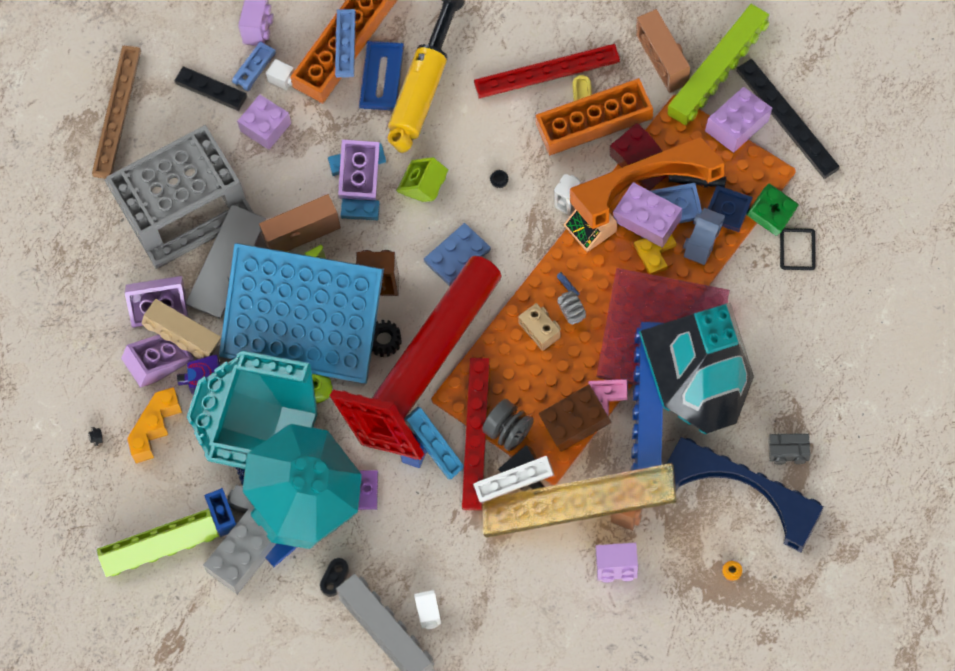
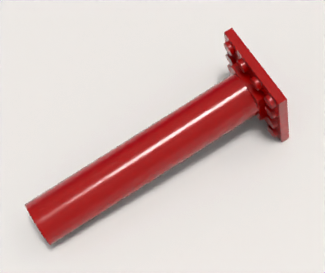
(380, 419)

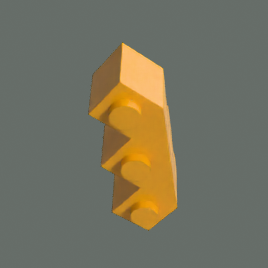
(152, 423)

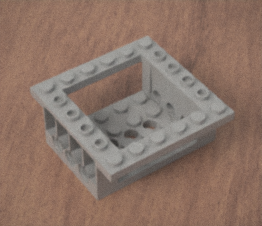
(151, 211)

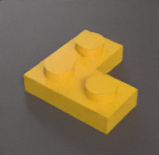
(651, 254)

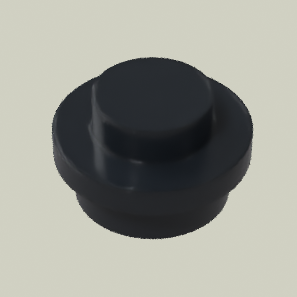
(499, 179)
(95, 436)

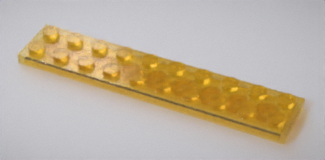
(579, 500)

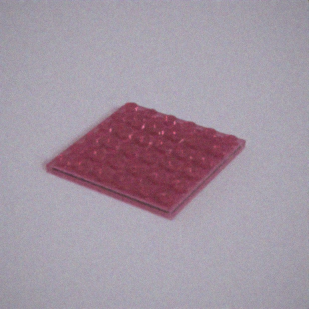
(646, 298)

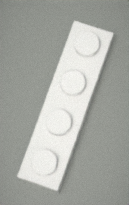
(513, 479)

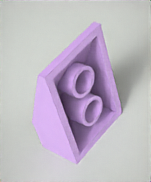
(154, 359)

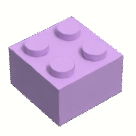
(255, 21)
(264, 122)
(617, 562)

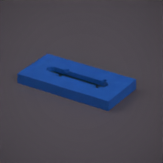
(374, 53)

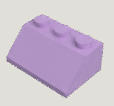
(142, 294)

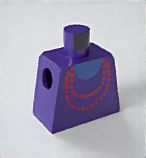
(198, 369)

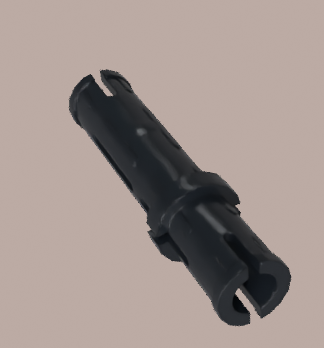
(687, 180)

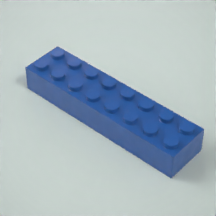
(646, 411)

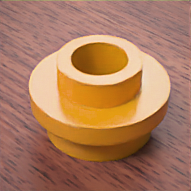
(732, 576)

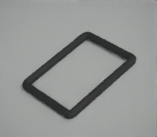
(782, 249)

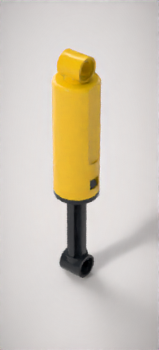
(421, 82)

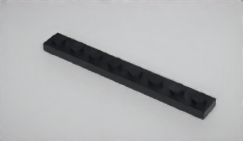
(788, 119)

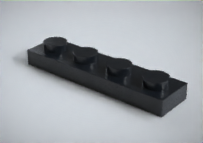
(210, 88)

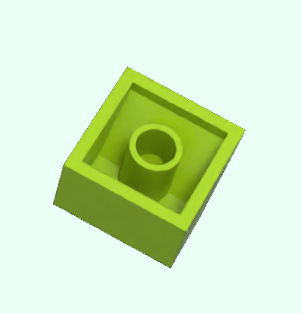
(423, 179)

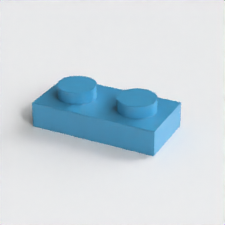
(360, 209)

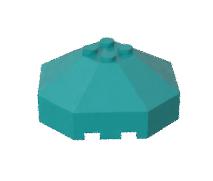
(301, 486)

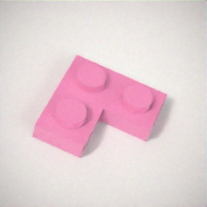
(610, 391)

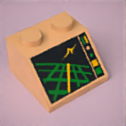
(585, 235)

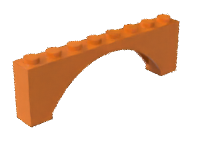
(688, 159)

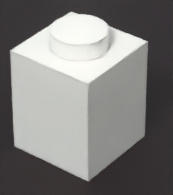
(279, 74)

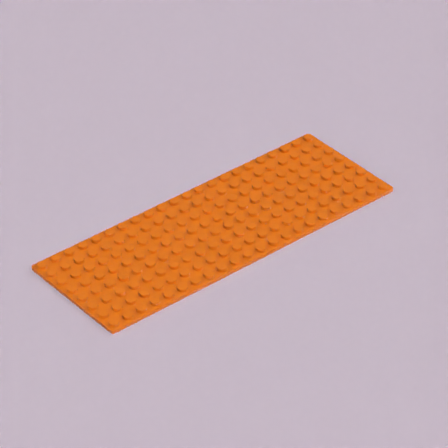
(542, 378)

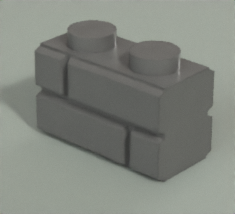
(789, 448)

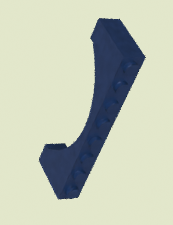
(795, 511)

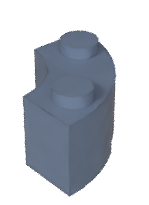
(703, 236)

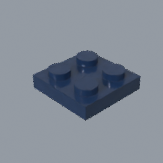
(732, 205)

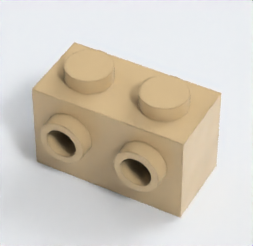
(539, 326)

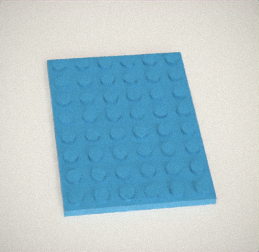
(302, 310)

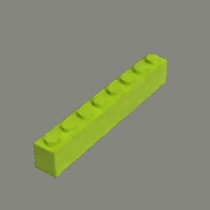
(718, 65)

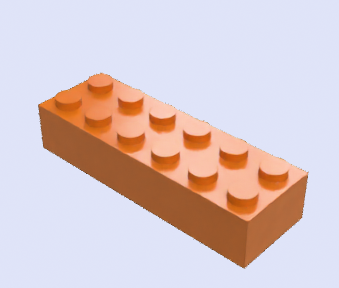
(594, 116)

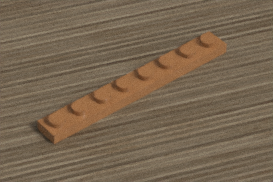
(116, 112)

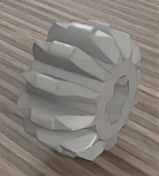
(571, 307)

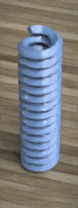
(566, 283)

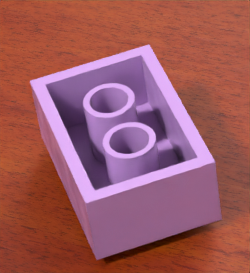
(738, 119)
(358, 170)
(647, 214)

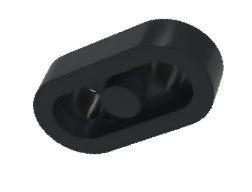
(334, 578)

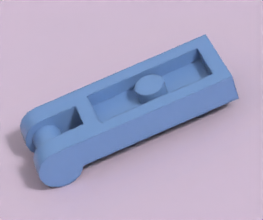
(253, 66)

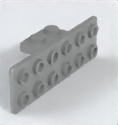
(212, 284)

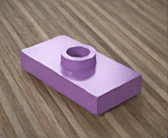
(369, 490)

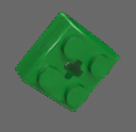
(762, 213)

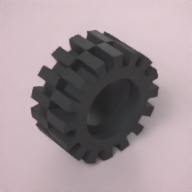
(394, 343)

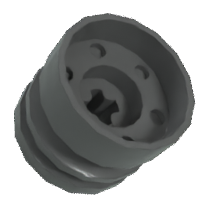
(507, 424)

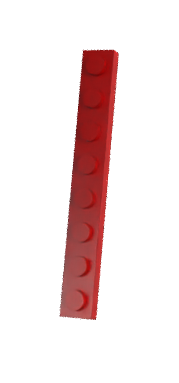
(546, 71)
(475, 439)

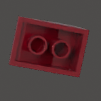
(633, 147)

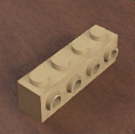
(180, 330)

